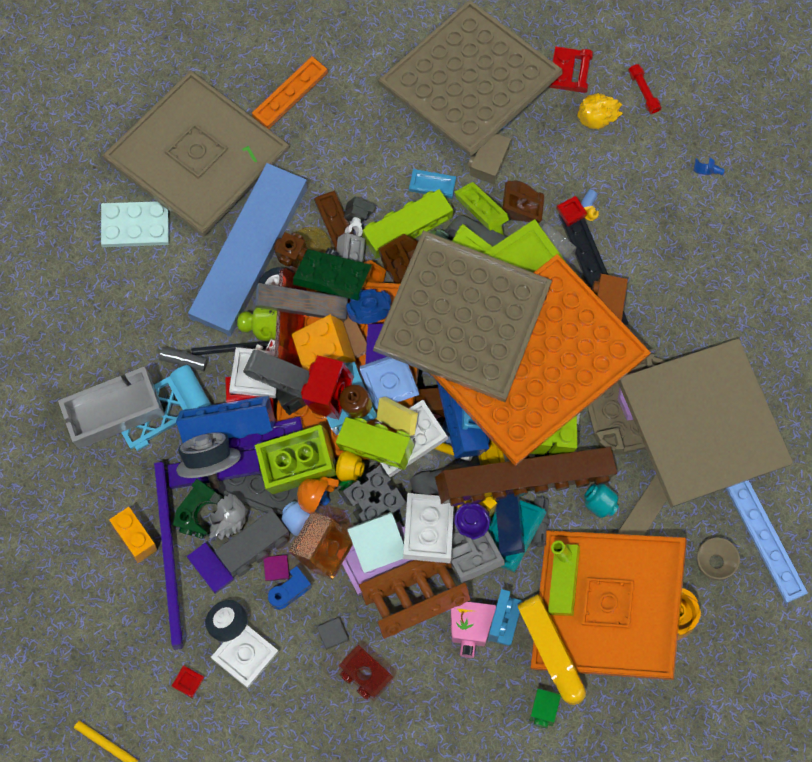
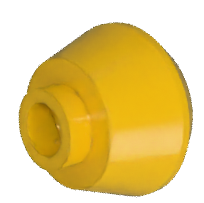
(349, 466)

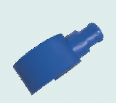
(707, 169)

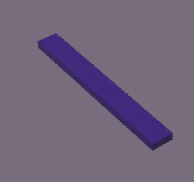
(168, 556)

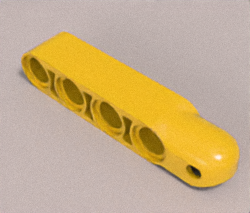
(552, 650)

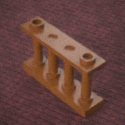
(405, 576)

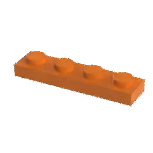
(289, 92)

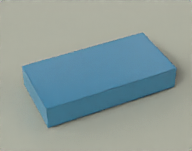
(427, 181)

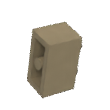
(490, 159)

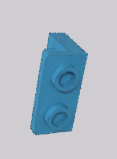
(504, 619)

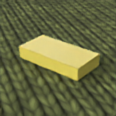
(396, 416)

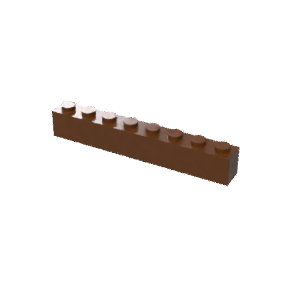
(530, 474)

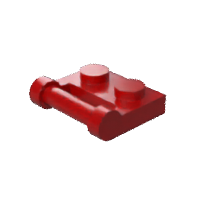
(565, 60)

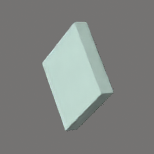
(377, 542)

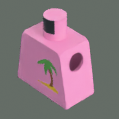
(471, 626)

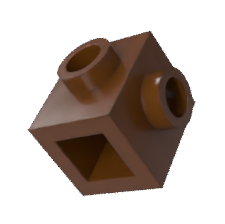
(295, 254)

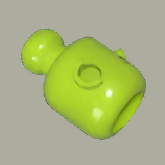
(261, 322)

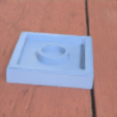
(389, 379)

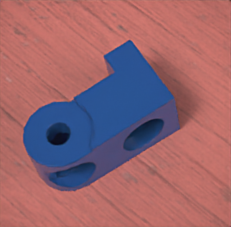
(291, 590)

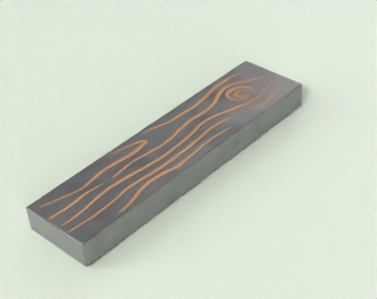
(300, 302)

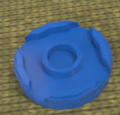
(370, 307)

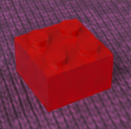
(325, 385)

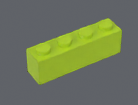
(411, 220)

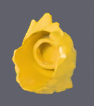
(598, 111)

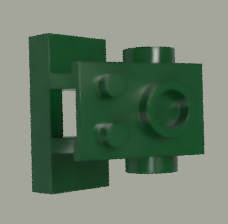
(191, 506)

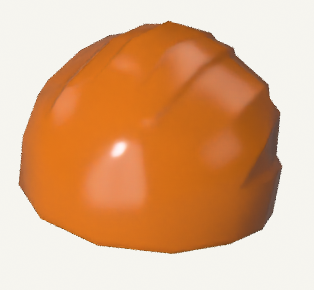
(312, 490)

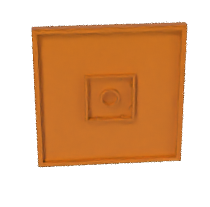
(623, 604)

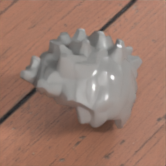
(228, 517)

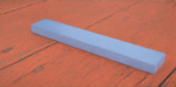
(767, 541)

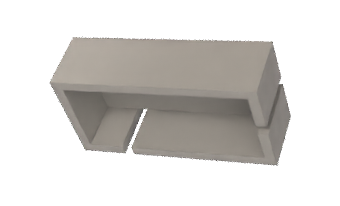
(111, 408)

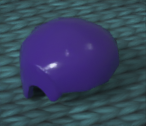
(472, 520)

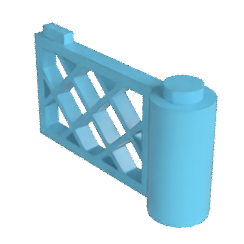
(189, 396)

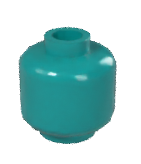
(601, 500)

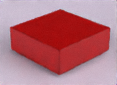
(571, 211)
(188, 681)

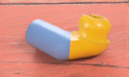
(587, 203)

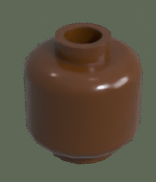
(355, 401)

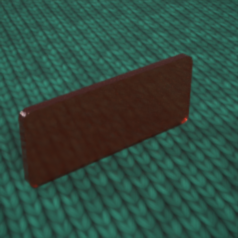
(287, 324)

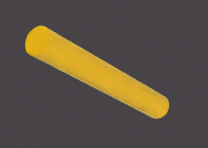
(104, 743)

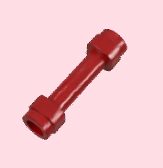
(652, 104)

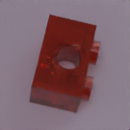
(361, 660)

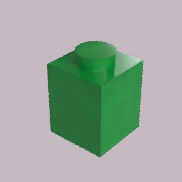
(544, 708)

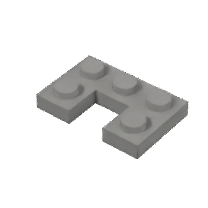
(481, 559)

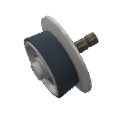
(206, 457)

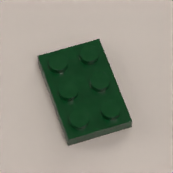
(332, 274)

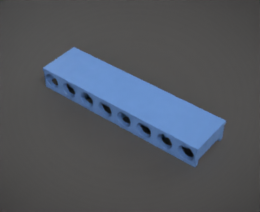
(248, 249)

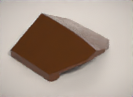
(522, 202)
(397, 256)

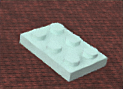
(134, 224)

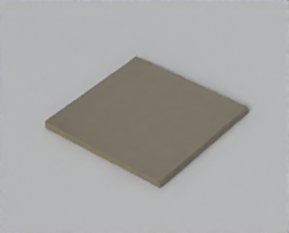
(192, 152)
(704, 422)

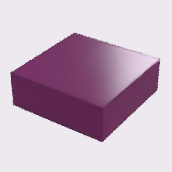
(276, 568)

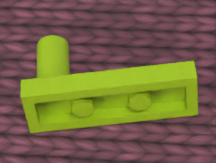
(482, 207)
(563, 578)

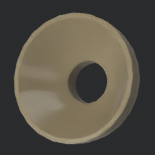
(723, 549)

